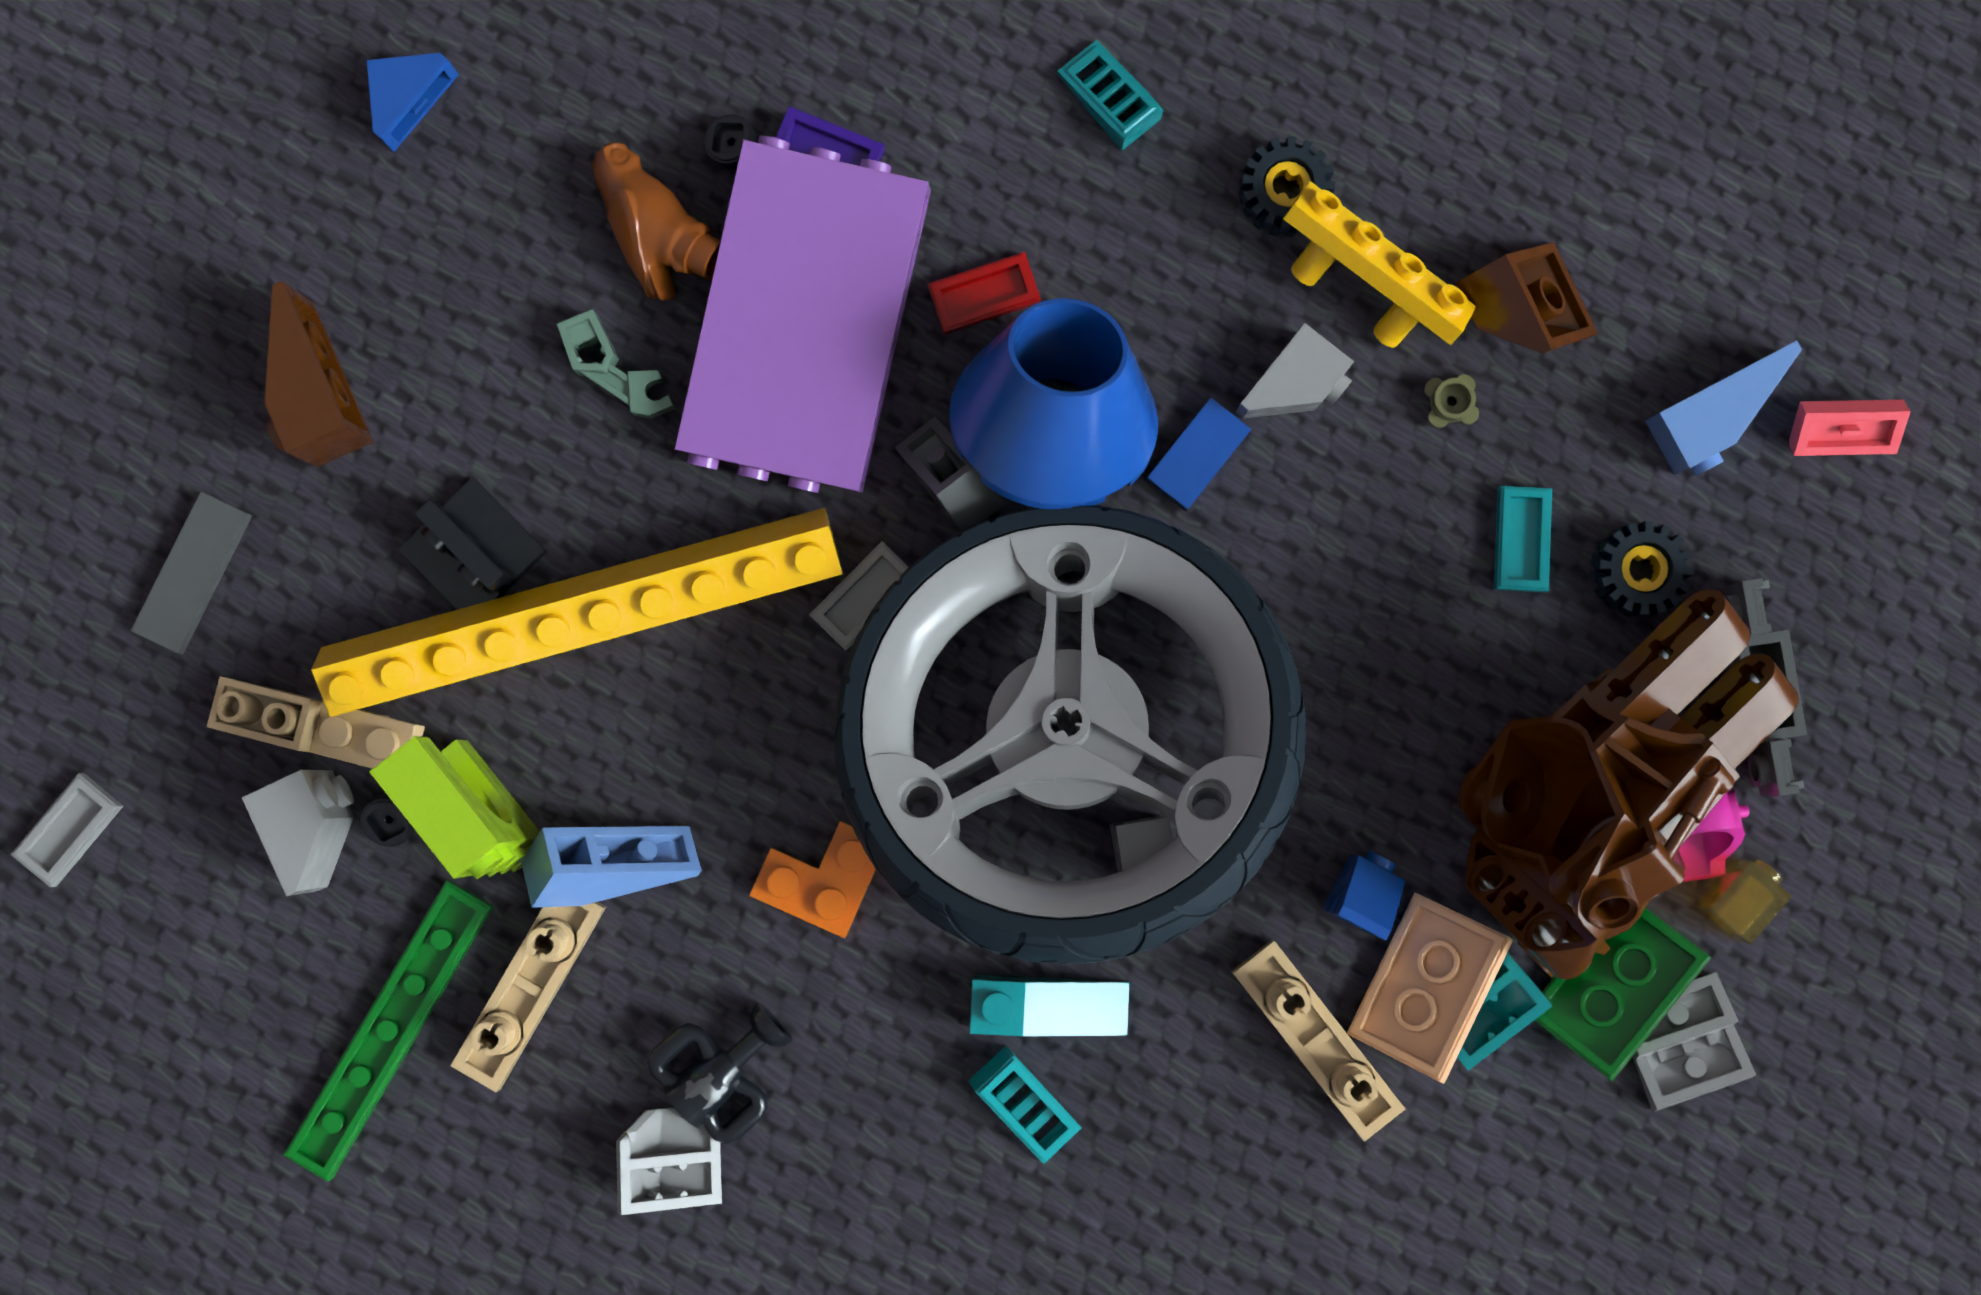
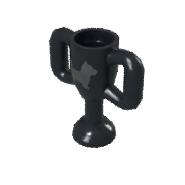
(717, 1074)

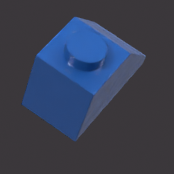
(1367, 894)

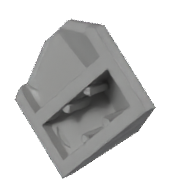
(666, 1164)

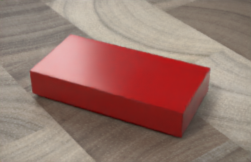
(984, 293)

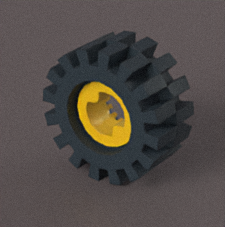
(1269, 163)
(1642, 596)

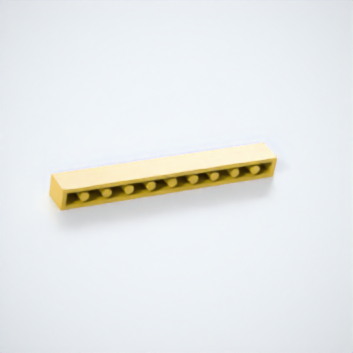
(576, 612)

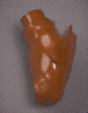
(651, 223)

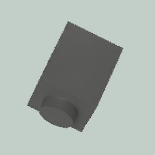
(948, 477)

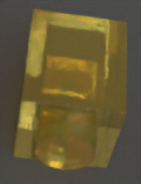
(1744, 899)

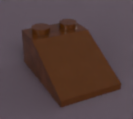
(306, 386)

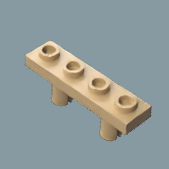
(525, 992)
(1318, 1040)

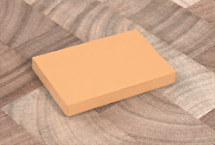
(1429, 987)

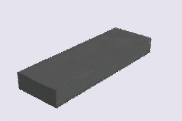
(191, 573)

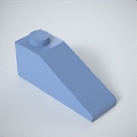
(1717, 416)
(605, 862)

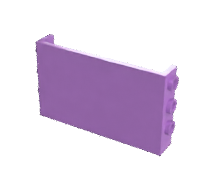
(802, 316)

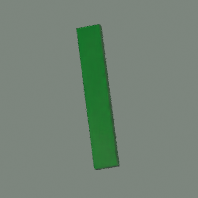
(388, 1030)

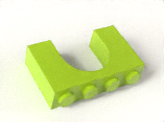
(457, 807)

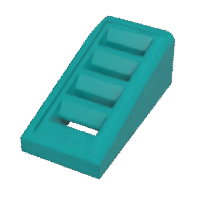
(1121, 133)
(993, 1074)

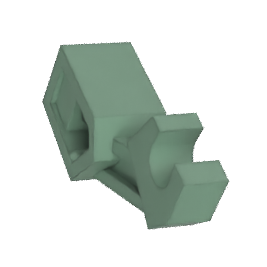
(631, 389)

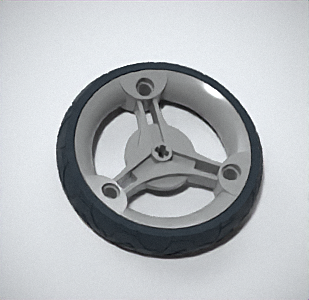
(1035, 759)

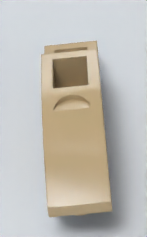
(305, 725)

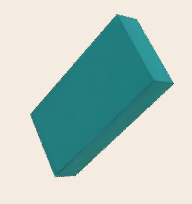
(1523, 539)

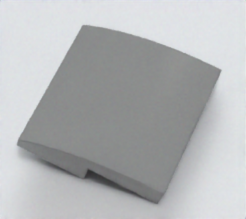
(1693, 1048)

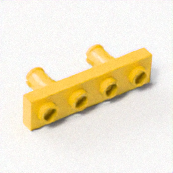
(1365, 251)

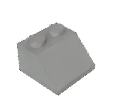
(303, 826)

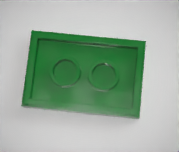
(1622, 994)

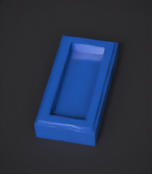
(1198, 454)

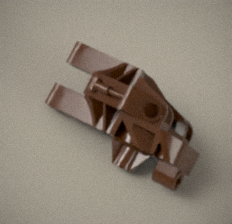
(1600, 795)

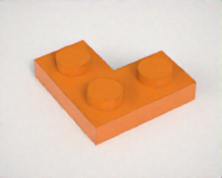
(819, 895)

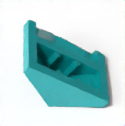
(1507, 1009)

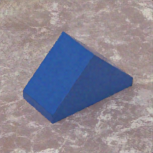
(404, 92)

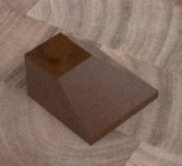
(1529, 300)

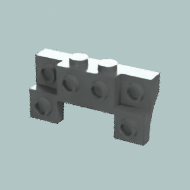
(1771, 761)

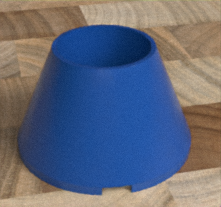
(1047, 442)

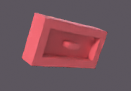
(1848, 427)

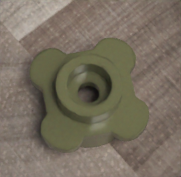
(1459, 388)

